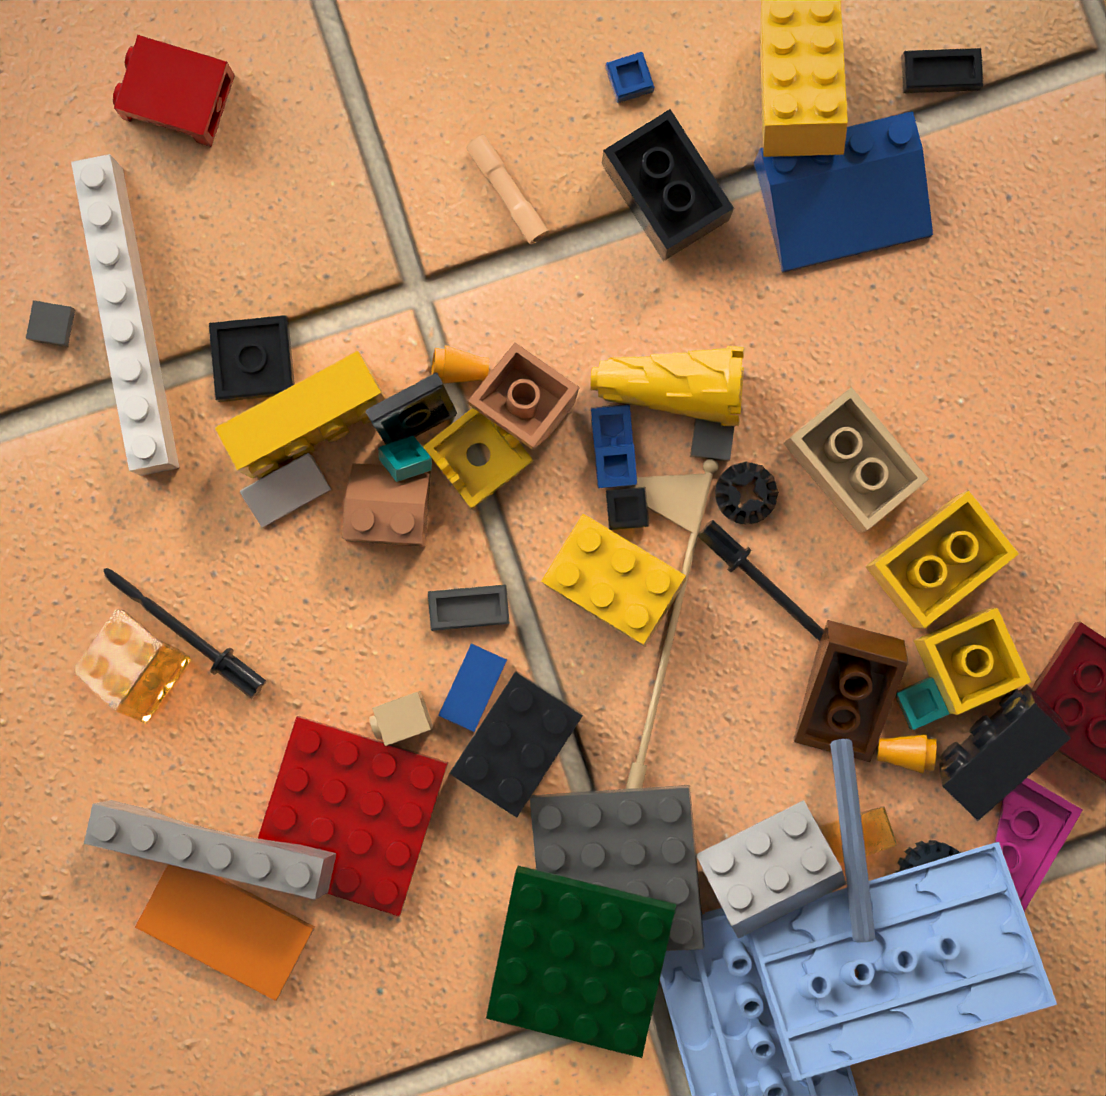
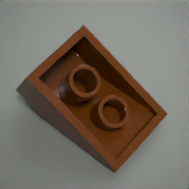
(851, 688)

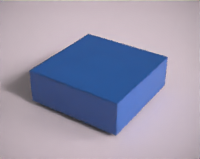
(629, 77)

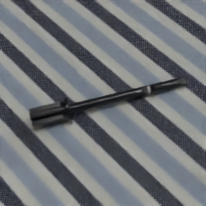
(736, 556)
(224, 663)

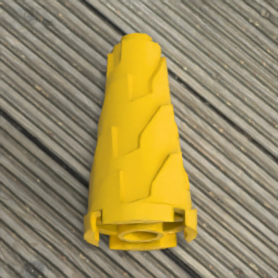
(686, 383)

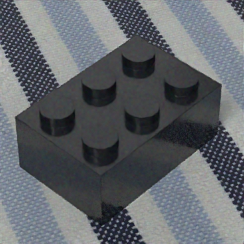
(667, 185)
(516, 744)
(1002, 751)

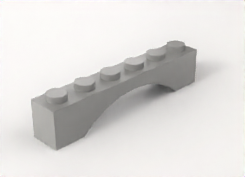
(232, 856)

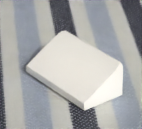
(285, 490)

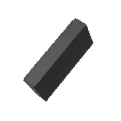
(942, 70)

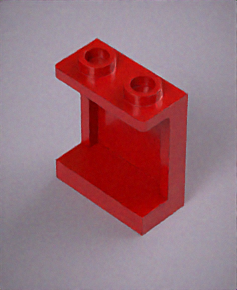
(173, 88)

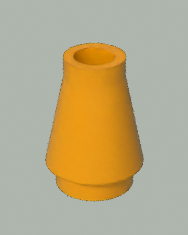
(458, 365)
(909, 752)

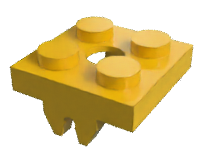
(471, 481)

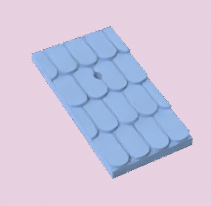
(942, 962)
(727, 1024)

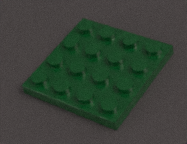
(580, 961)

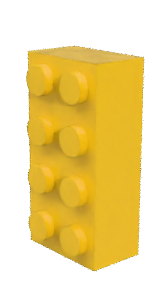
(802, 78)
(301, 417)

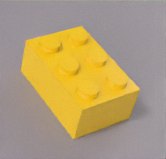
(942, 560)
(614, 580)

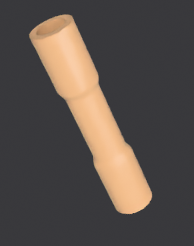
(494, 170)

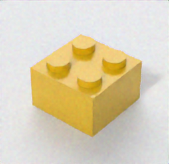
(972, 660)

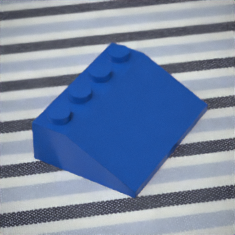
(850, 201)

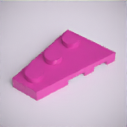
(1031, 834)

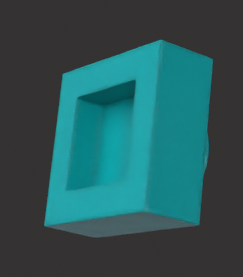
(405, 458)
(921, 703)

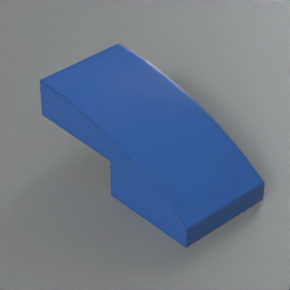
(613, 446)

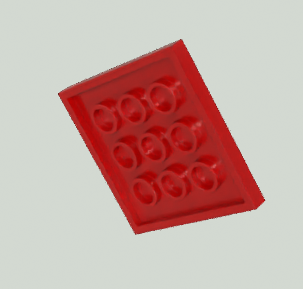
(357, 802)

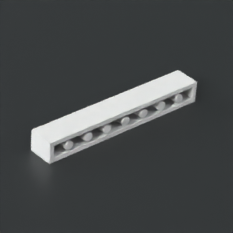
(125, 315)

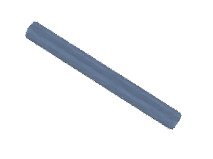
(852, 841)

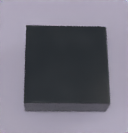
(627, 508)

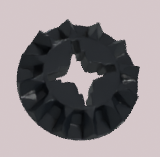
(728, 496)

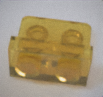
(130, 667)

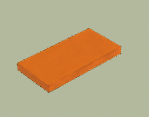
(225, 928)

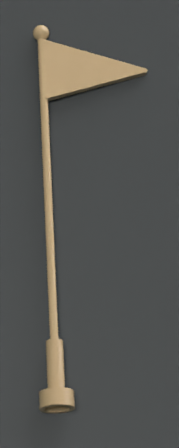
(682, 502)

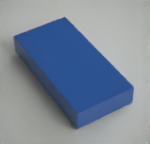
(472, 687)

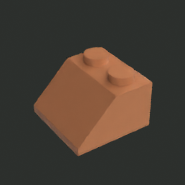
(525, 396)
(385, 510)

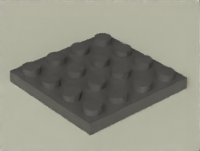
(627, 843)

